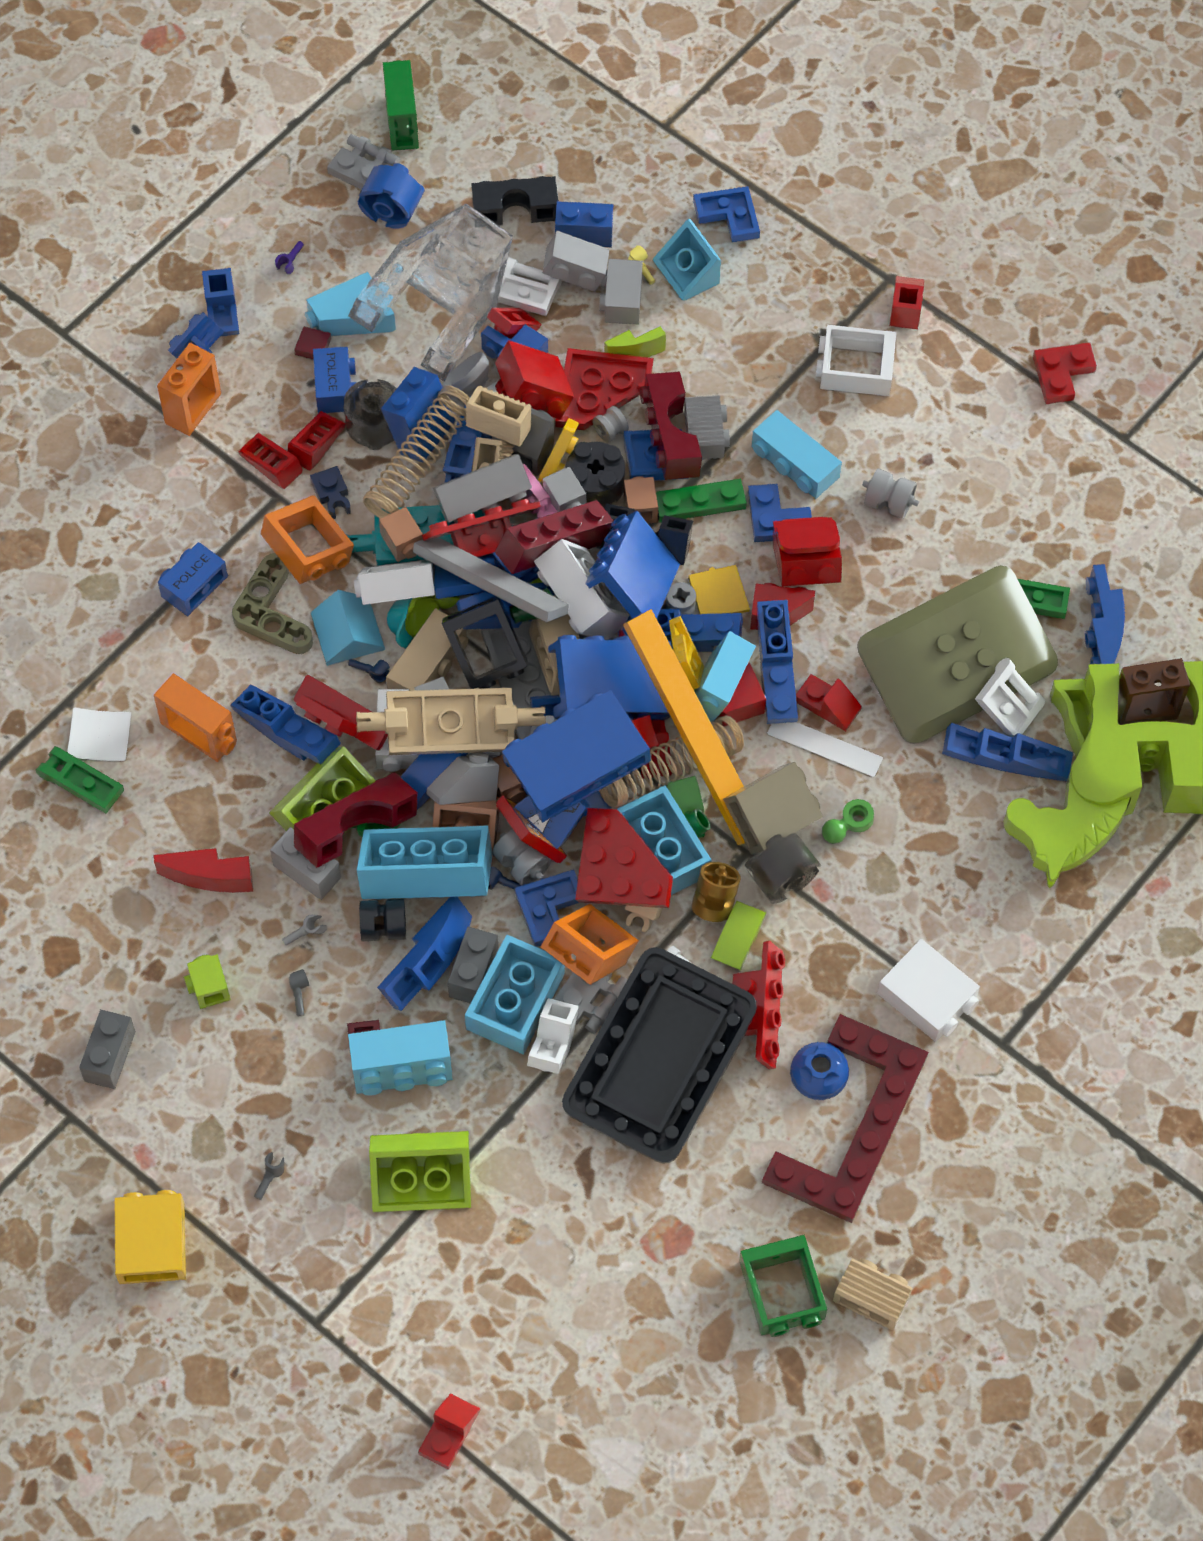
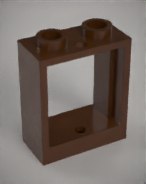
(1140, 693)

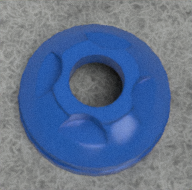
(817, 1084)

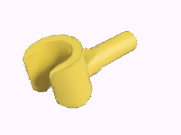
(639, 253)

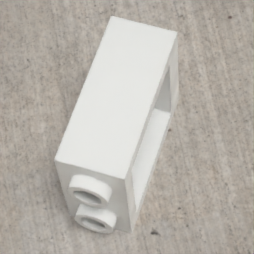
(860, 340)
(395, 582)

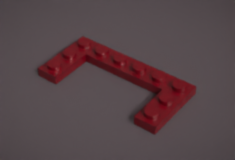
(845, 1192)

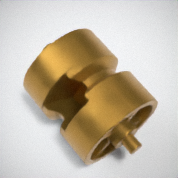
(715, 891)

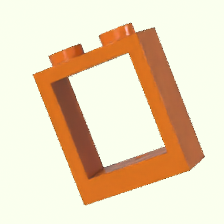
(189, 392)
(298, 515)
(195, 717)
(574, 936)

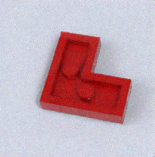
(1057, 366)

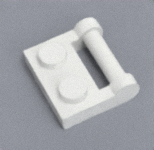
(527, 293)
(1004, 705)

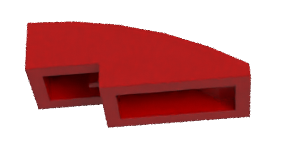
(206, 871)

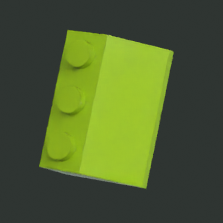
(322, 786)
(420, 1171)

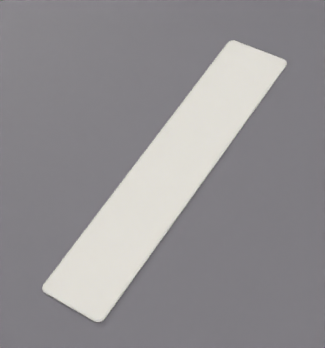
(827, 747)

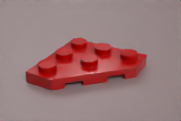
(601, 382)
(619, 865)

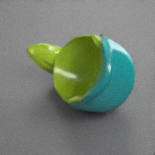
(409, 615)

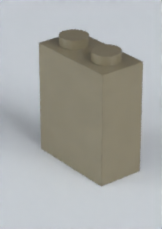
(773, 806)

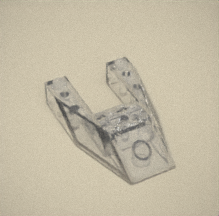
(453, 263)

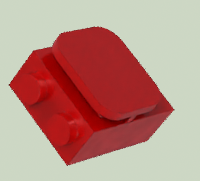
(533, 379)
(807, 551)

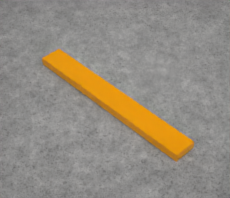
(685, 712)

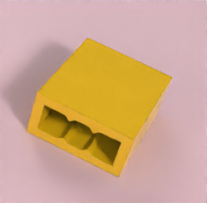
(150, 1237)

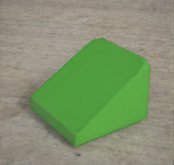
(686, 794)

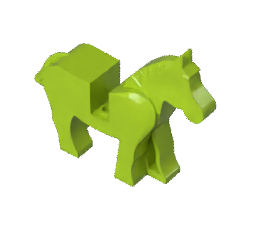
(1108, 770)

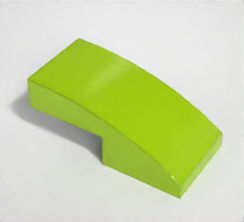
(642, 346)
(738, 935)

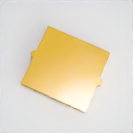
(719, 591)

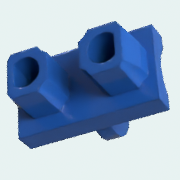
(201, 332)

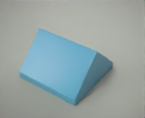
(689, 262)
(346, 628)

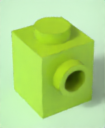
(207, 981)

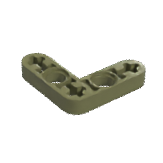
(260, 609)

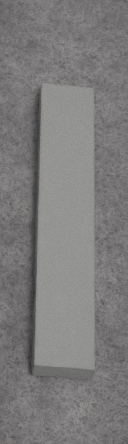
(491, 579)

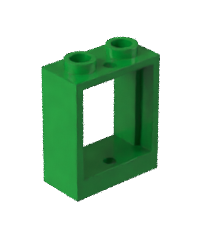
(400, 105)
(775, 1254)

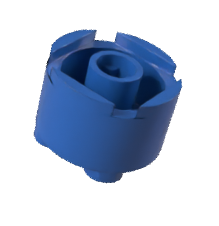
(390, 195)

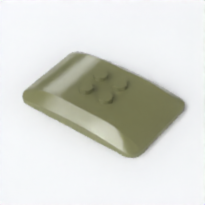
(948, 648)

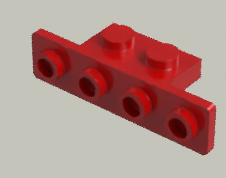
(481, 534)
(335, 709)
(767, 990)

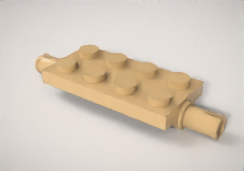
(449, 720)

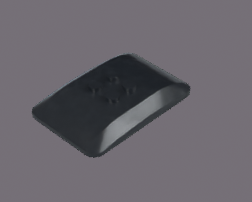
(659, 1055)

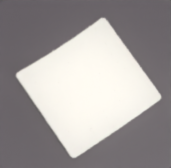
(99, 735)

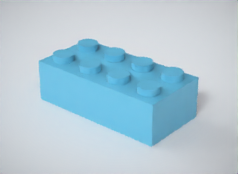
(425, 862)

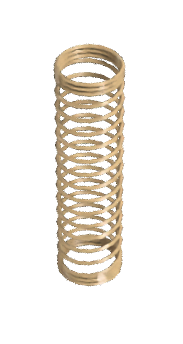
(380, 498)
(622, 789)

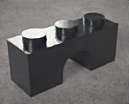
(535, 194)
(673, 531)

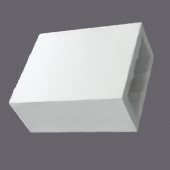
(929, 991)

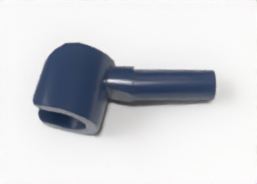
(377, 672)
(497, 877)

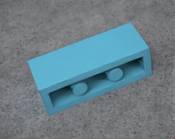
(796, 454)

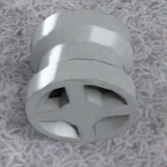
(610, 424)
(674, 595)

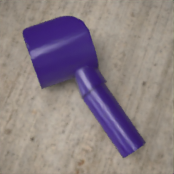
(288, 258)

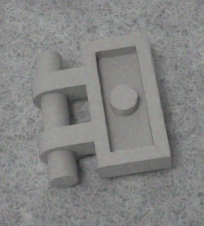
(353, 167)
(582, 994)

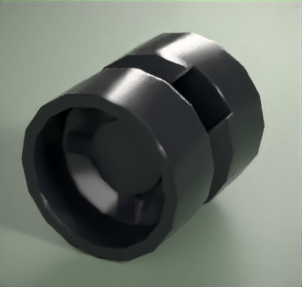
(394, 920)

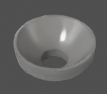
(469, 374)

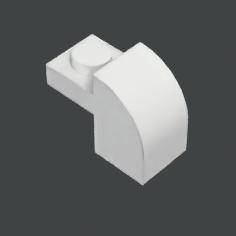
(553, 1036)

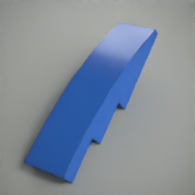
(1008, 754)

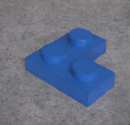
(730, 205)
(766, 508)
(542, 899)

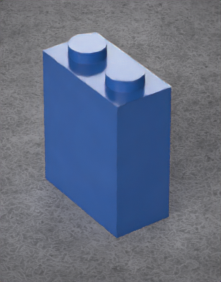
(407, 407)

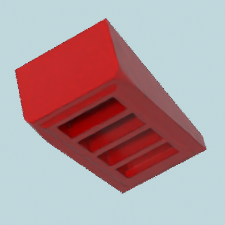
(311, 455)
(283, 472)

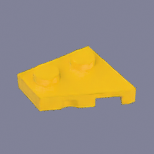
(564, 444)
(686, 652)

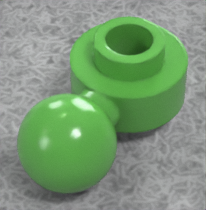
(835, 830)

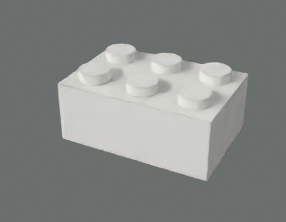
(591, 610)

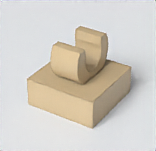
(646, 913)

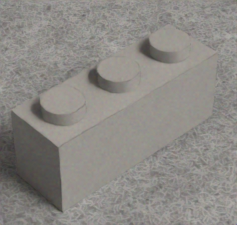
(483, 488)

